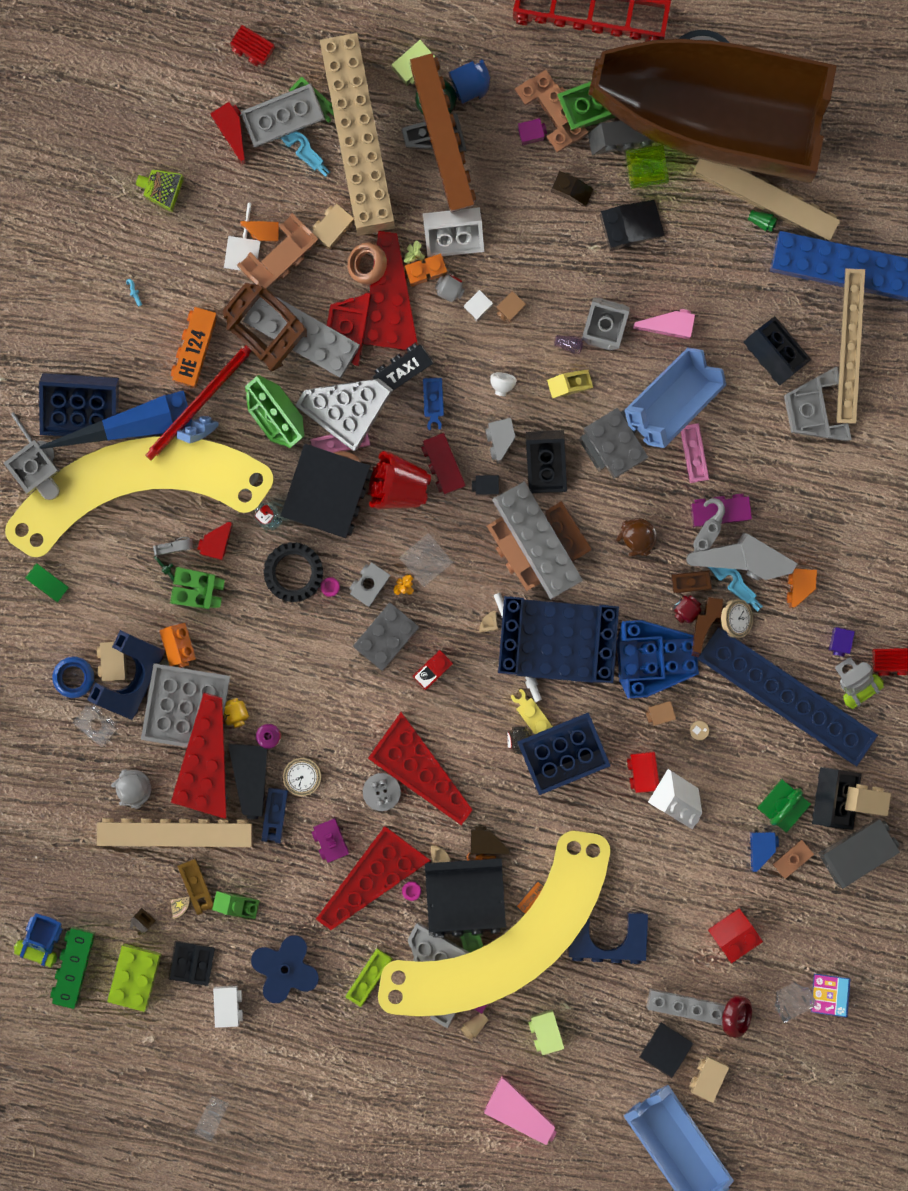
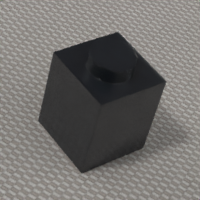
(486, 485)

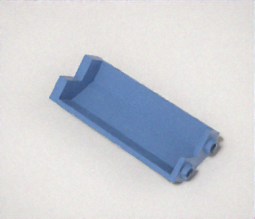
(675, 398)
(677, 1144)

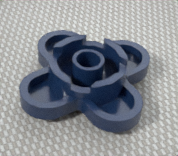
(299, 974)

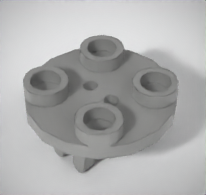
(383, 801)

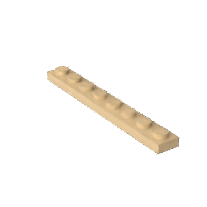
(850, 345)

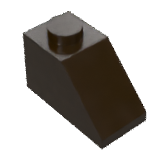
(571, 188)
(486, 842)

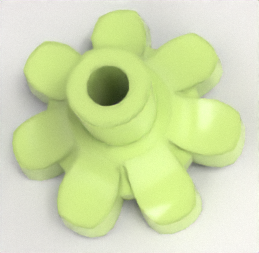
(414, 253)

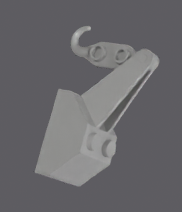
(746, 554)

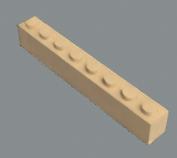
(769, 198)
(174, 833)

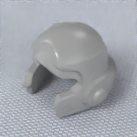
(132, 788)

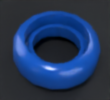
(89, 677)

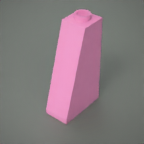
(519, 1113)

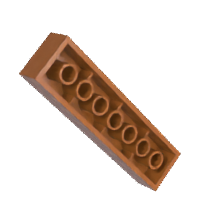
(441, 132)

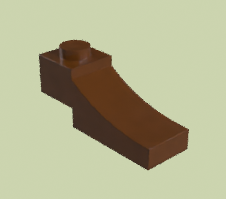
(712, 614)

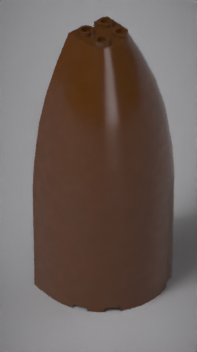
(720, 102)

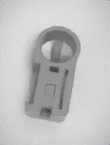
(173, 547)

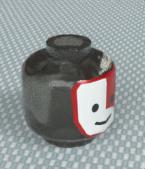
(515, 735)

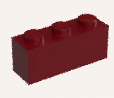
(443, 464)

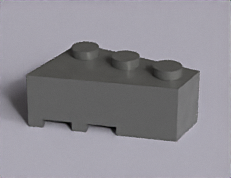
(418, 137)
(614, 137)

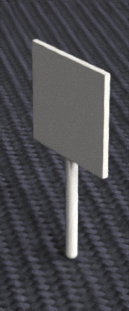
(239, 248)

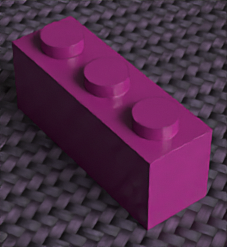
(736, 510)

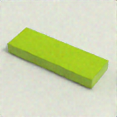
(368, 977)

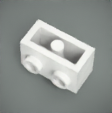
(227, 1006)

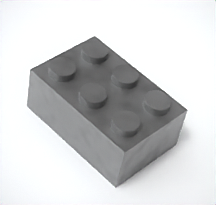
(615, 443)
(386, 636)

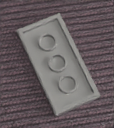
(282, 115)

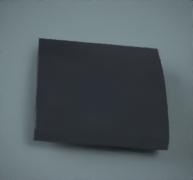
(191, 963)
(666, 1050)

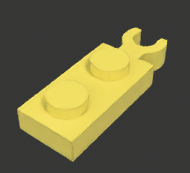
(531, 714)

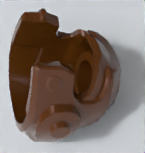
(638, 536)

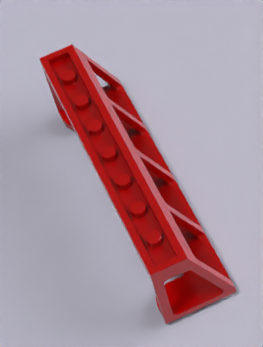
(524, 17)

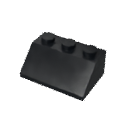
(777, 350)
(832, 796)

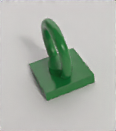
(784, 805)

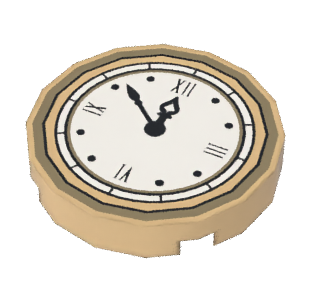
(737, 618)
(302, 777)

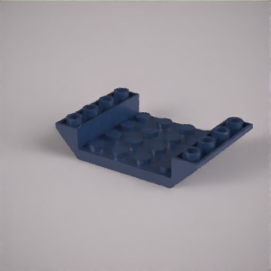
(558, 640)

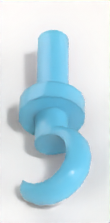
(134, 293)

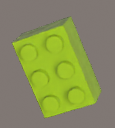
(134, 977)

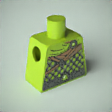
(161, 188)

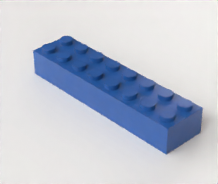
(827, 260)

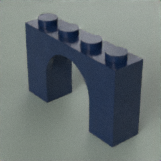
(127, 700)
(632, 948)

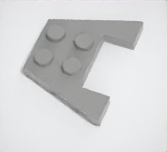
(808, 411)

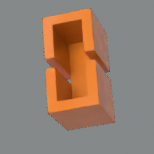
(417, 271)

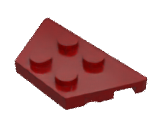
(350, 320)

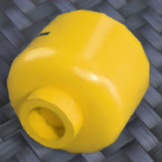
(235, 713)

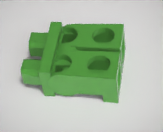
(201, 592)

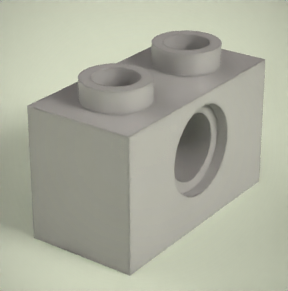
(365, 595)

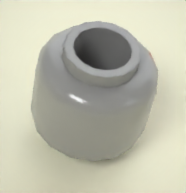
(449, 287)

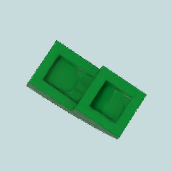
(46, 582)

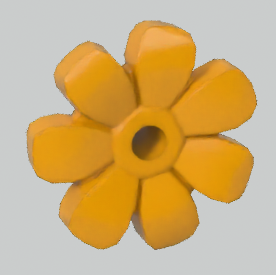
(404, 585)

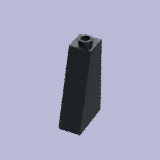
(250, 774)

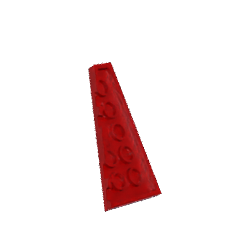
(390, 312)
(412, 763)
(203, 767)
(378, 870)

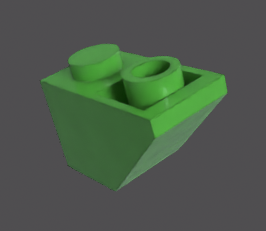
(235, 905)

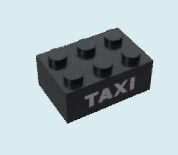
(404, 367)

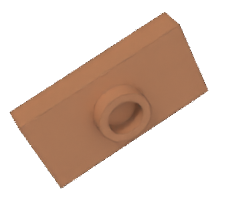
(793, 859)

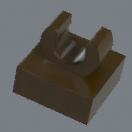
(142, 921)

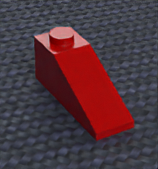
(230, 126)

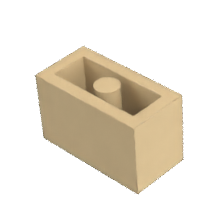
(333, 226)
(113, 663)
(868, 801)
(709, 1078)

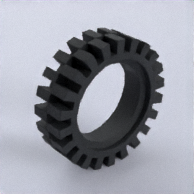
(291, 549)

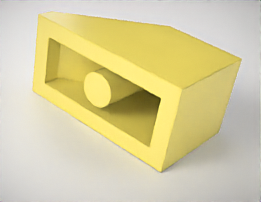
(570, 383)

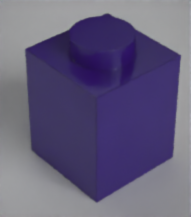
(841, 641)

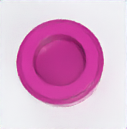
(330, 587)
(411, 891)

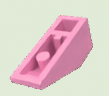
(672, 324)

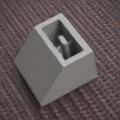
(502, 436)

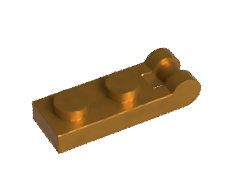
(196, 886)

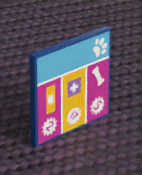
(831, 995)

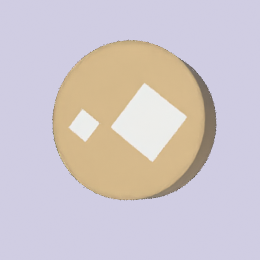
(699, 730)

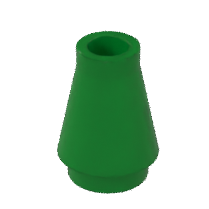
(763, 220)

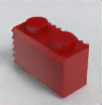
(251, 46)
(890, 661)

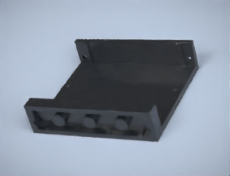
(326, 491)
(465, 897)

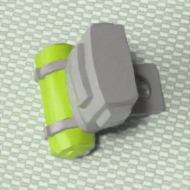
(858, 682)

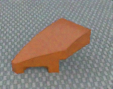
(262, 230)

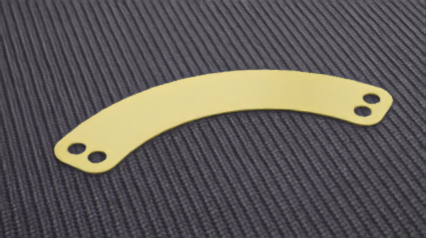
(124, 469)
(516, 956)

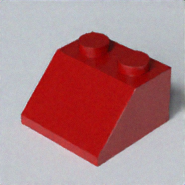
(643, 772)
(735, 935)

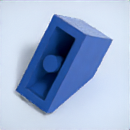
(762, 847)

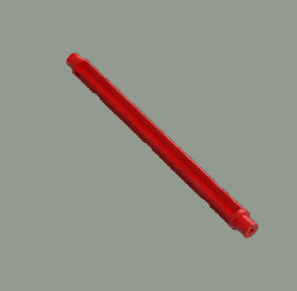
(197, 404)

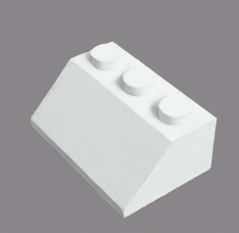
(453, 232)
(678, 799)

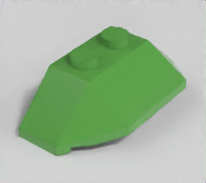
(274, 412)

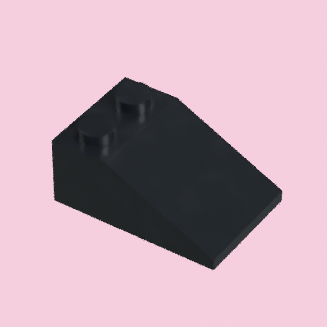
(631, 224)
(546, 461)

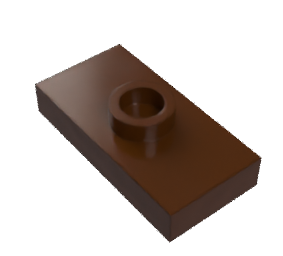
(691, 581)

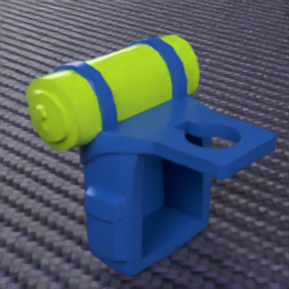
(39, 940)

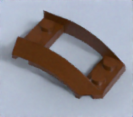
(285, 340)

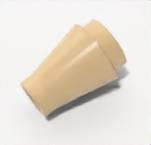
(474, 1026)

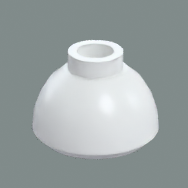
(502, 383)

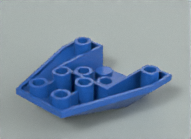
(653, 658)

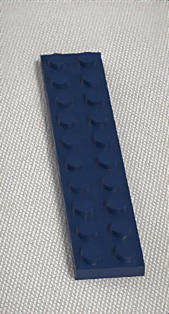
(787, 696)

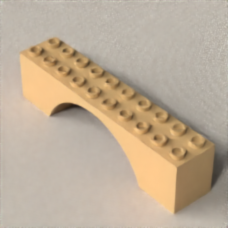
(357, 134)

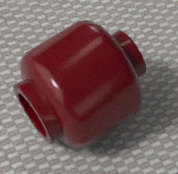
(687, 609)

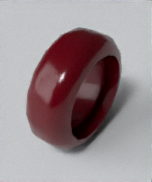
(737, 1016)

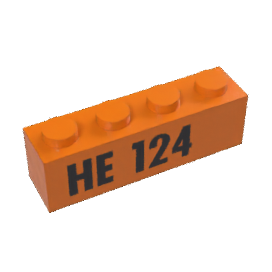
(194, 348)

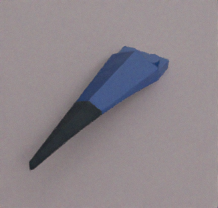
(143, 420)

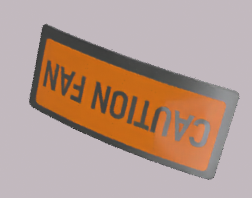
(530, 897)

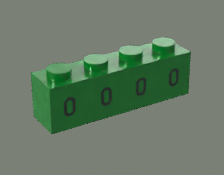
(73, 967)

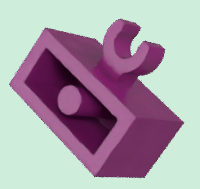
(330, 840)

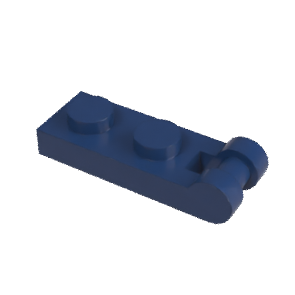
(274, 814)

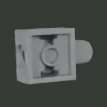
(34, 470)

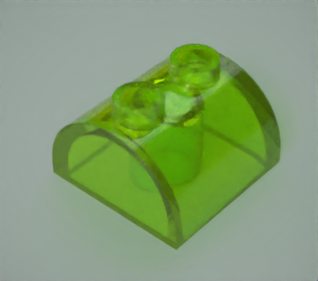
(646, 166)

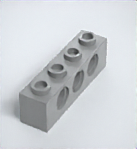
(685, 1006)

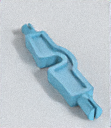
(305, 152)
(737, 586)

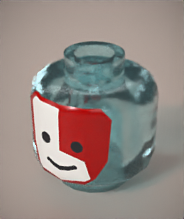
(268, 516)

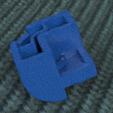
(470, 81)

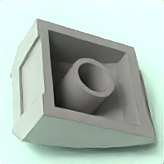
(605, 324)

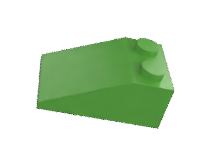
(582, 108)

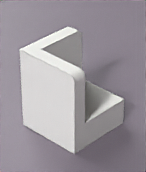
(478, 305)

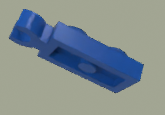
(433, 400)

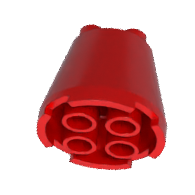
(397, 483)

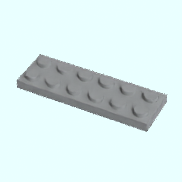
(322, 344)
(537, 540)

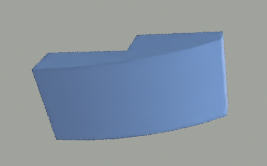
(198, 430)

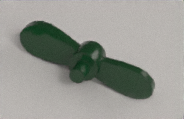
(166, 569)

